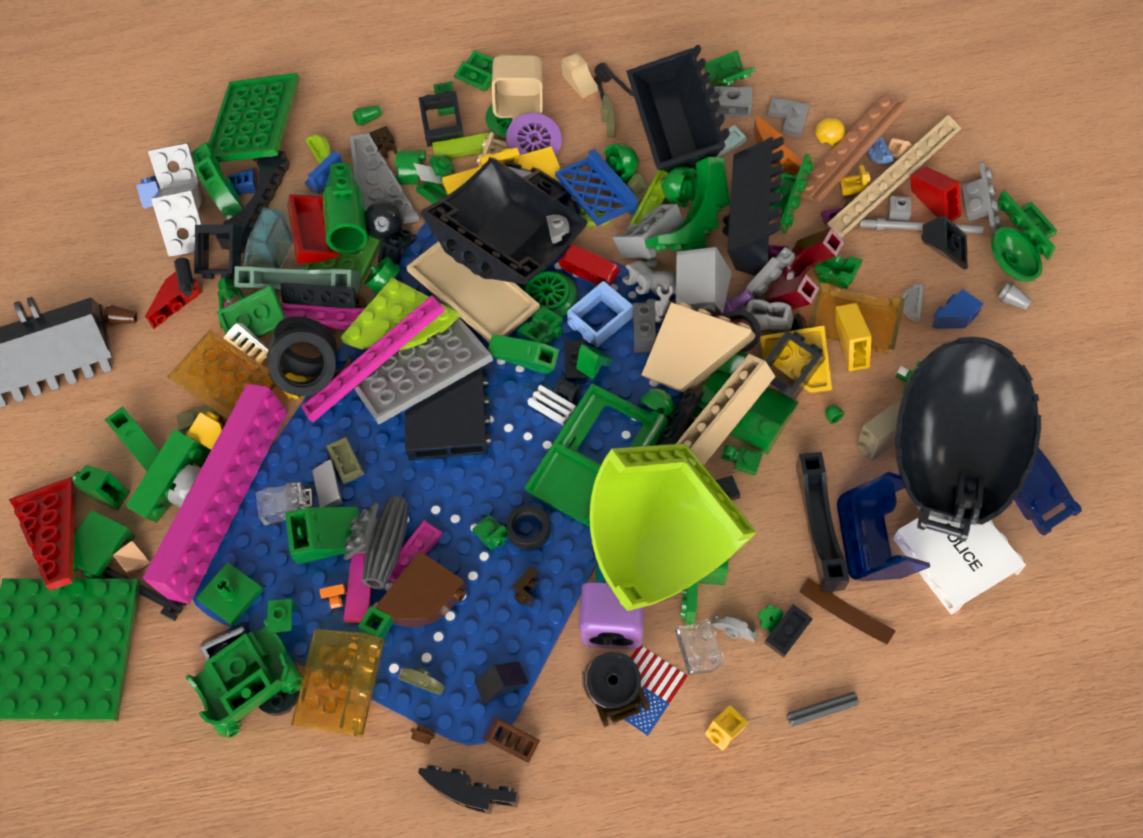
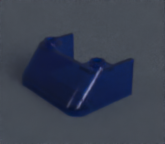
(865, 531)

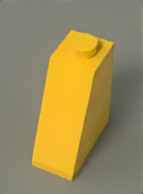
(853, 336)

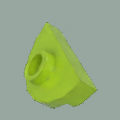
(319, 147)

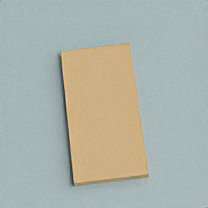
(482, 303)

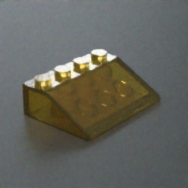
(219, 373)
(338, 682)

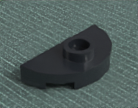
(280, 703)

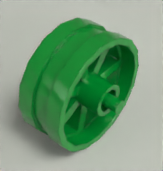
(381, 274)

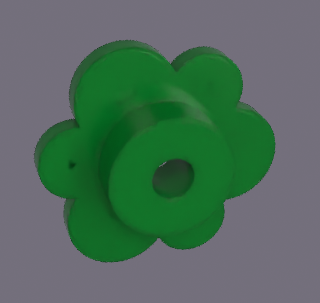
(770, 612)

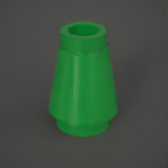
(365, 115)

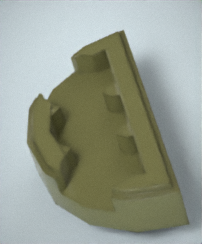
(421, 679)

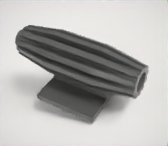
(379, 540)

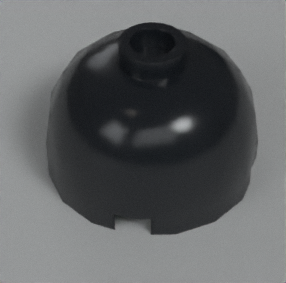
(383, 219)

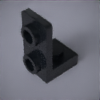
(394, 244)

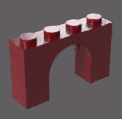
(793, 284)

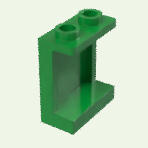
(96, 543)

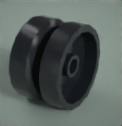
(626, 680)

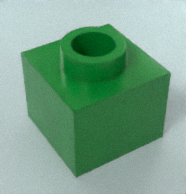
(371, 619)

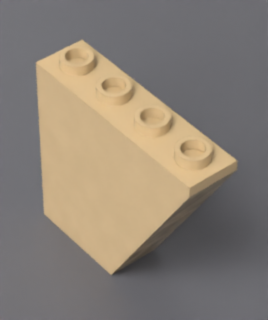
(693, 346)

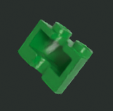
(406, 170)
(838, 271)
(543, 327)

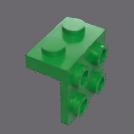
(727, 69)

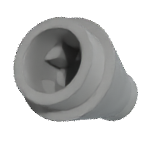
(1012, 295)

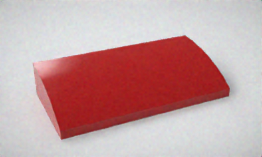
(308, 229)

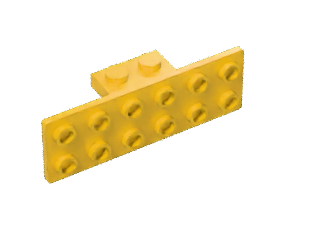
(541, 159)

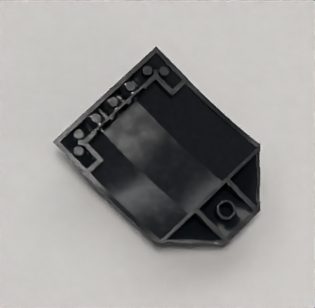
(500, 222)

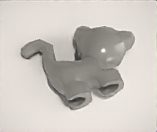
(647, 279)

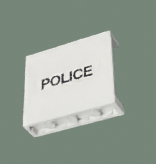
(958, 567)

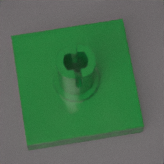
(230, 594)

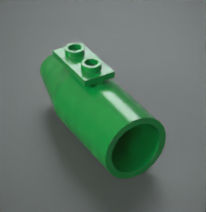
(344, 210)

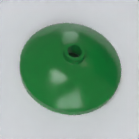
(1016, 254)

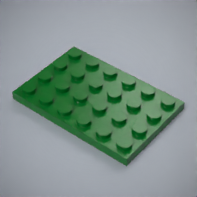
(253, 117)

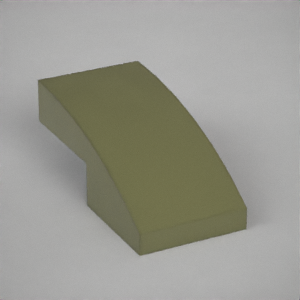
(608, 116)

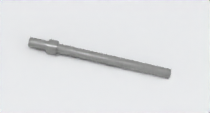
(881, 224)

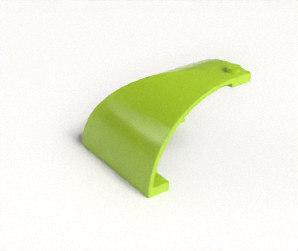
(660, 523)

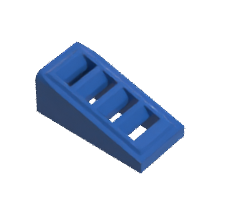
(247, 181)

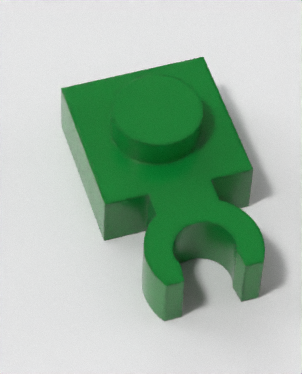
(442, 166)

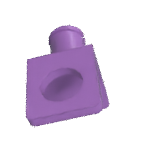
(737, 303)

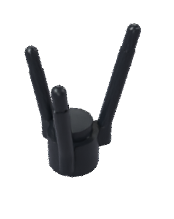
(604, 74)

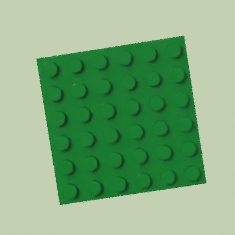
(65, 648)

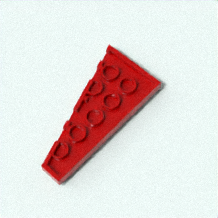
(49, 529)

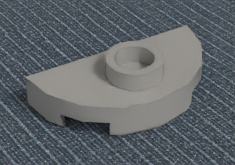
(558, 227)
(913, 302)
(734, 628)

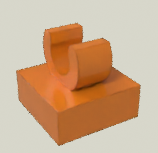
(333, 594)

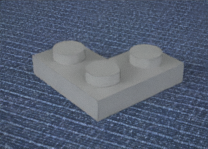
(792, 112)

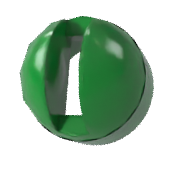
(834, 413)

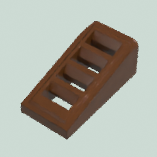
(492, 729)

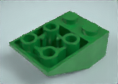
(318, 532)

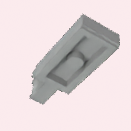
(770, 272)

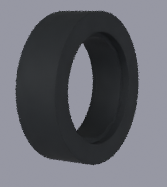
(296, 363)
(301, 388)

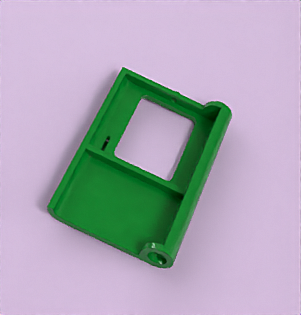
(567, 476)

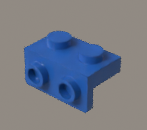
(318, 177)

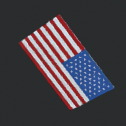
(659, 684)

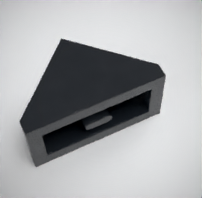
(500, 681)

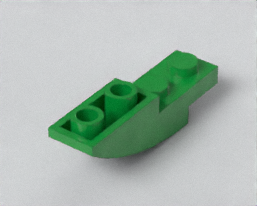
(215, 182)

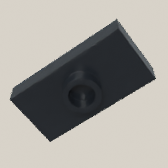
(571, 351)

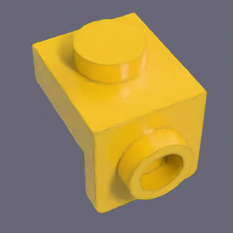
(855, 184)

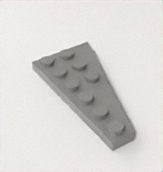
(376, 178)

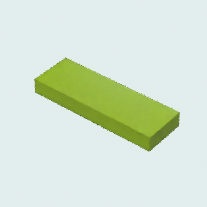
(460, 146)

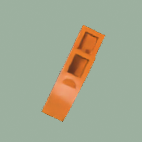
(790, 161)

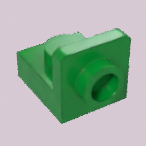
(491, 532)

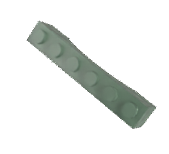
(262, 277)

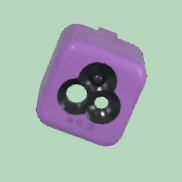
(606, 622)

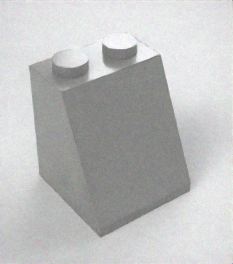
(702, 279)

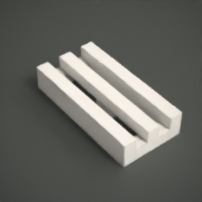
(554, 397)

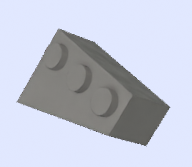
(657, 222)

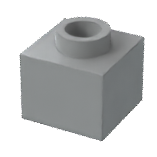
(899, 208)

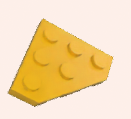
(795, 359)

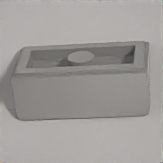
(327, 485)

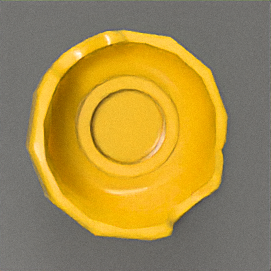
(830, 131)

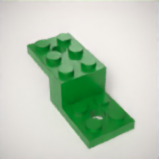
(689, 602)

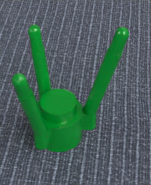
(227, 291)

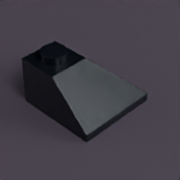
(946, 240)

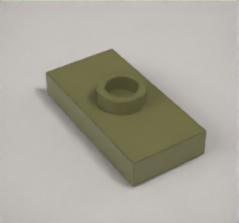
(345, 460)

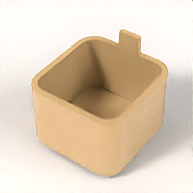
(517, 85)

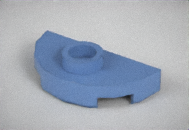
(880, 152)

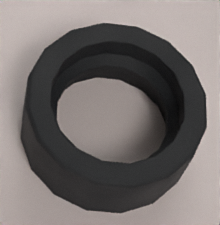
(756, 329)
(525, 511)

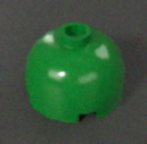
(622, 160)
(679, 186)

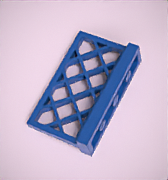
(612, 182)

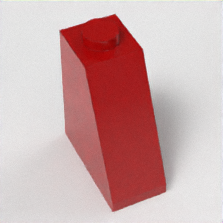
(937, 192)

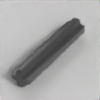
(822, 709)

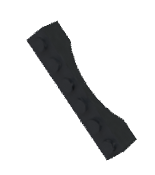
(270, 177)
(827, 552)

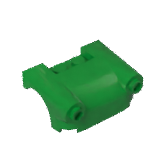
(244, 679)

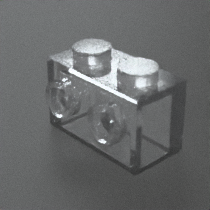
(274, 502)

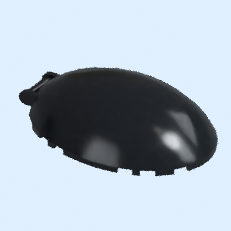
(971, 412)

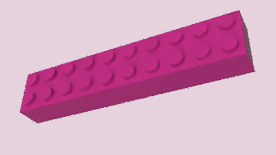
(216, 495)

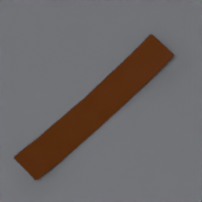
(847, 613)

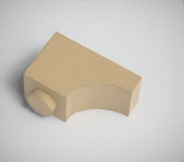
(578, 76)

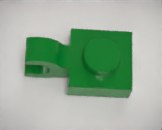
(746, 460)

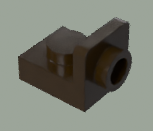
(526, 583)

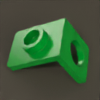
(280, 615)

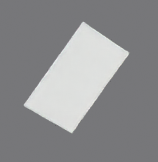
(427, 173)

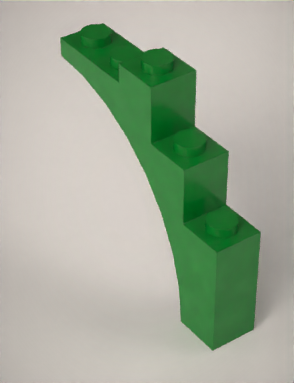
(709, 198)

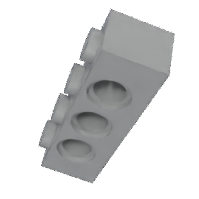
(733, 101)

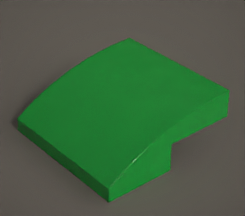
(476, 71)

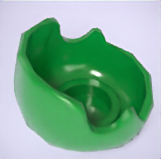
(659, 399)

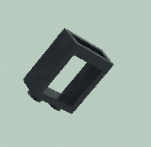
(438, 101)
(201, 250)
(809, 371)

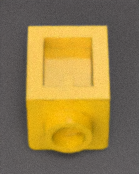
(726, 727)

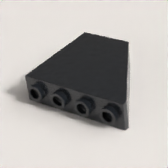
(450, 421)

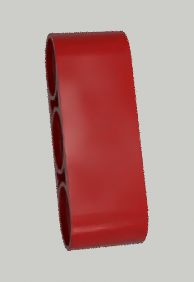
(588, 266)

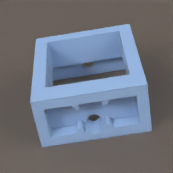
(611, 298)

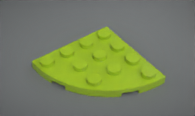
(388, 310)

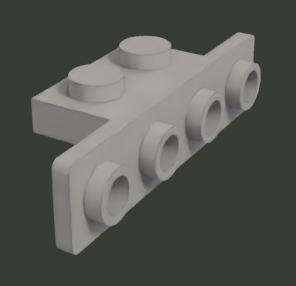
(980, 199)

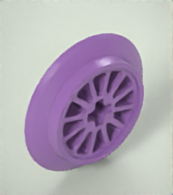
(533, 120)

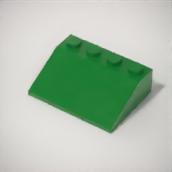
(763, 420)

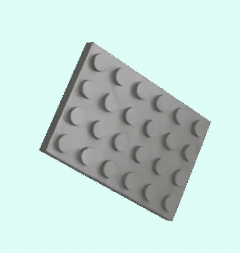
(422, 371)

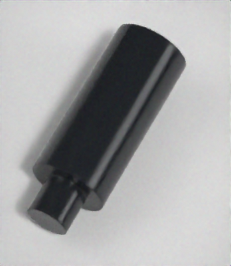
(184, 276)

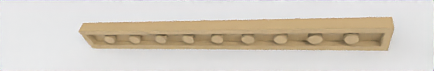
(893, 177)

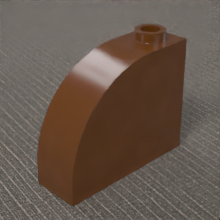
(422, 593)

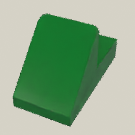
(591, 360)

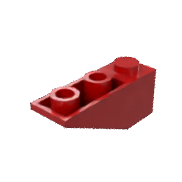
(169, 301)

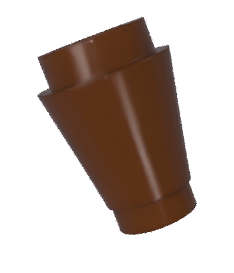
(117, 315)

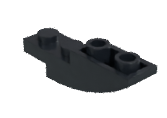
(458, 789)

